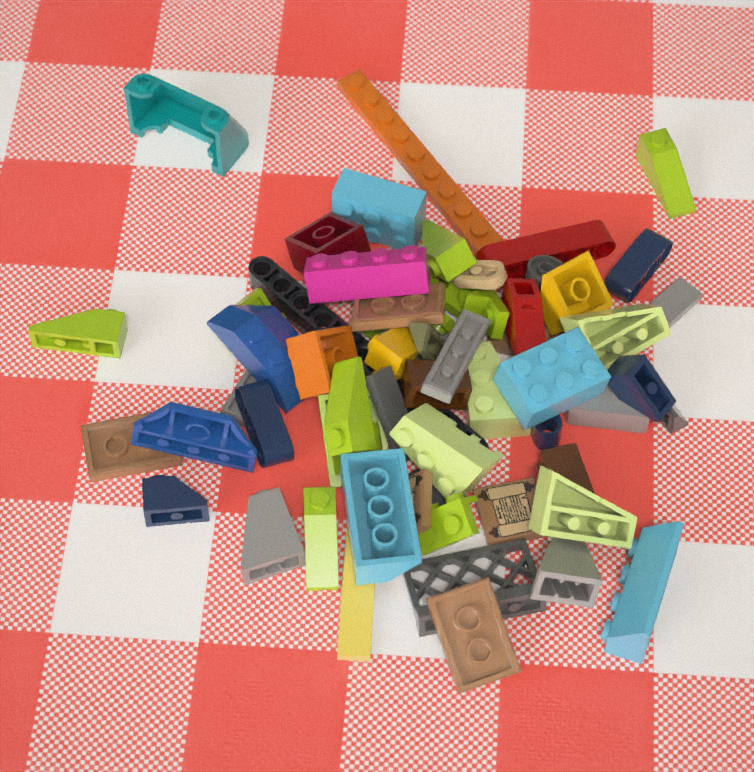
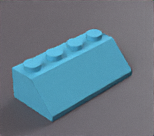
(379, 515)
(642, 591)

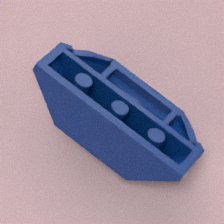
(258, 341)
(196, 435)

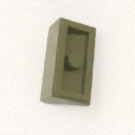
(426, 340)

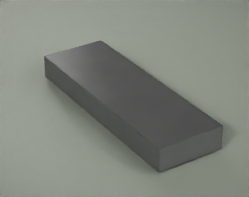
(387, 401)

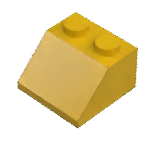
(573, 290)

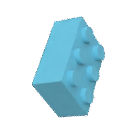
(386, 209)
(551, 378)

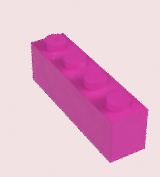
(367, 274)

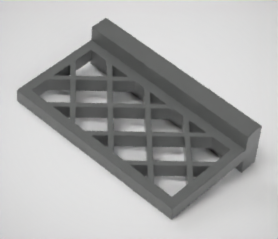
(511, 598)

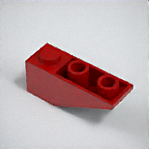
(526, 317)

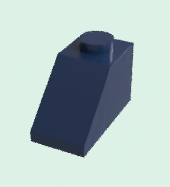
(640, 386)
(171, 502)

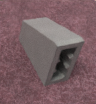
(607, 413)
(269, 538)
(567, 575)

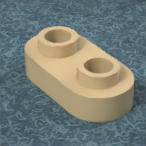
(482, 275)

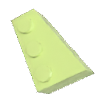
(620, 330)
(487, 408)
(447, 452)
(577, 514)

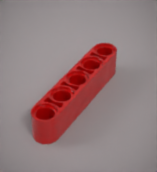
(560, 243)

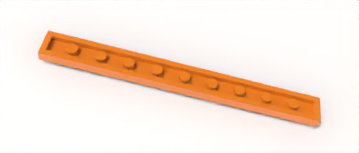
(417, 161)

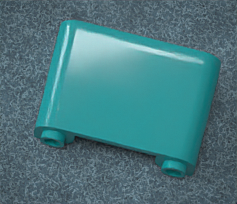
(158, 104)

